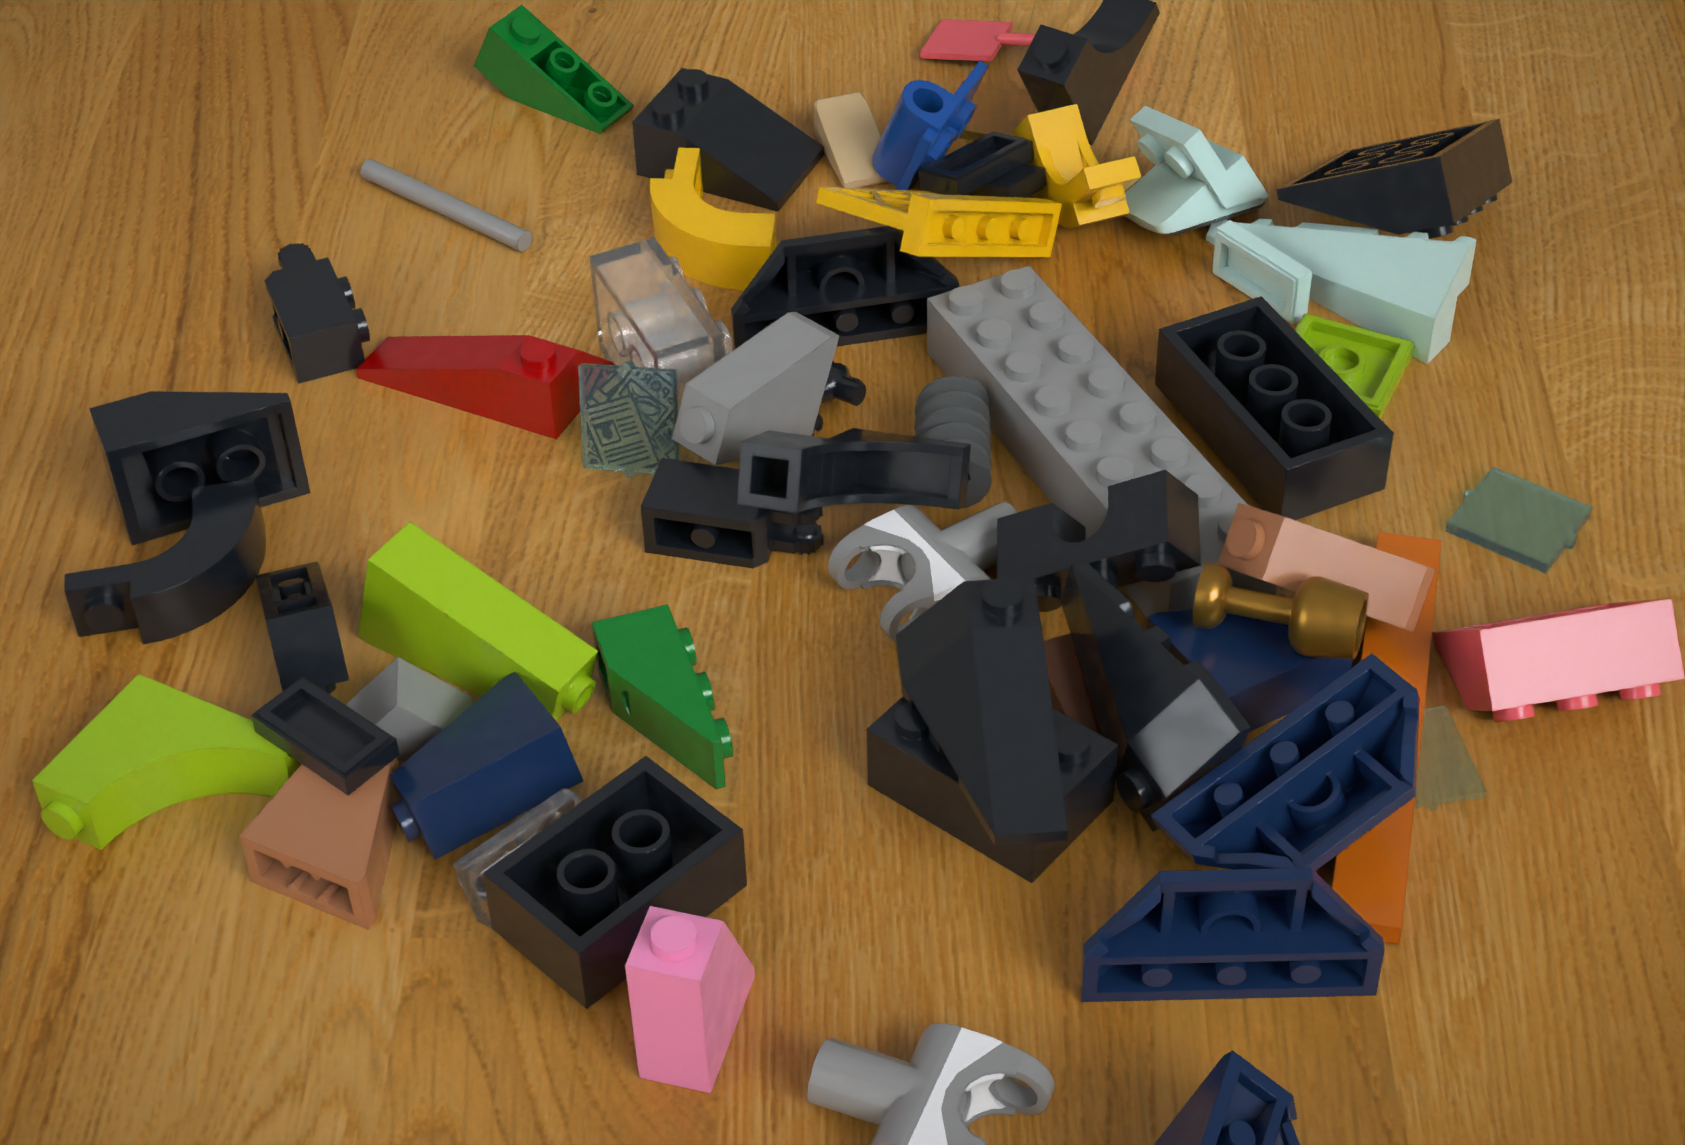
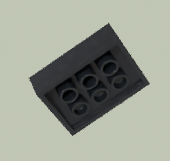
(1409, 182)

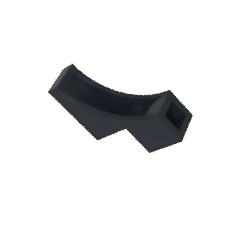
(851, 468)

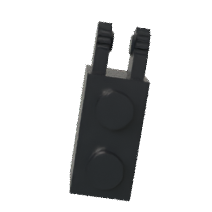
(315, 315)
(696, 517)

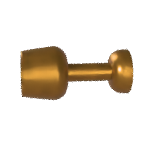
(1322, 618)

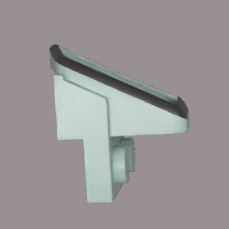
(1191, 178)

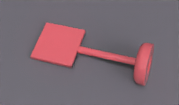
(971, 40)

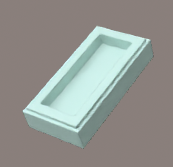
(1261, 271)

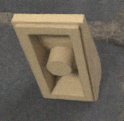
(848, 137)

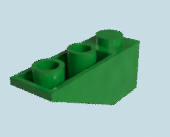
(546, 74)
(655, 689)

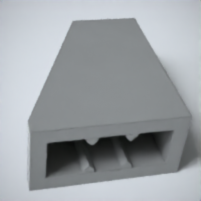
(758, 387)

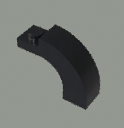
(187, 582)

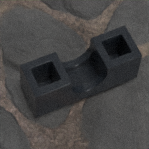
(1145, 537)

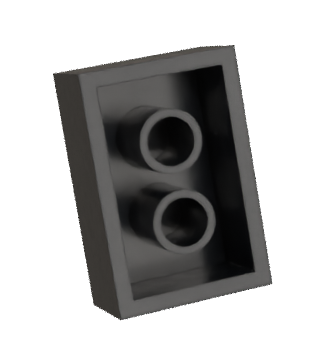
(915, 775)
(588, 878)

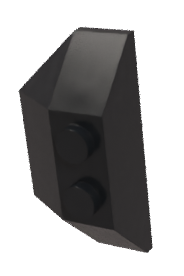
(845, 282)

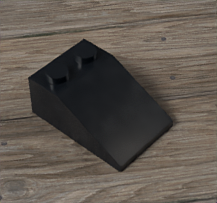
(743, 144)
(178, 441)

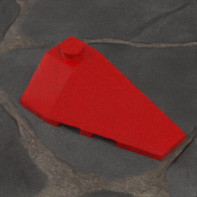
(492, 376)

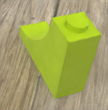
(151, 753)

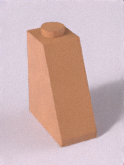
(1291, 552)
(325, 844)

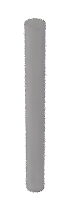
(446, 205)

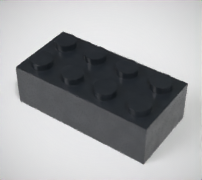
(1273, 409)

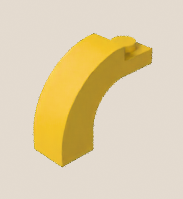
(1073, 175)
(708, 242)

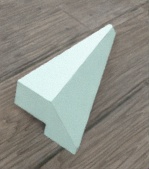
(1378, 280)

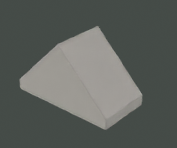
(409, 705)

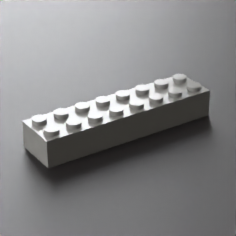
(1075, 415)

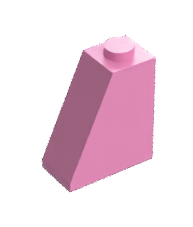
(685, 996)

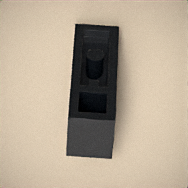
(302, 627)

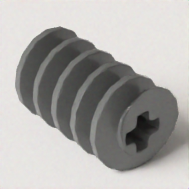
(958, 411)

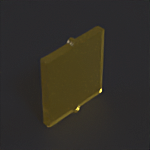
(997, 111)

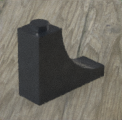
(1089, 64)

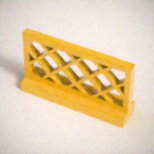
(954, 223)

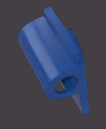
(924, 127)

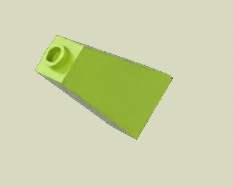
(467, 626)

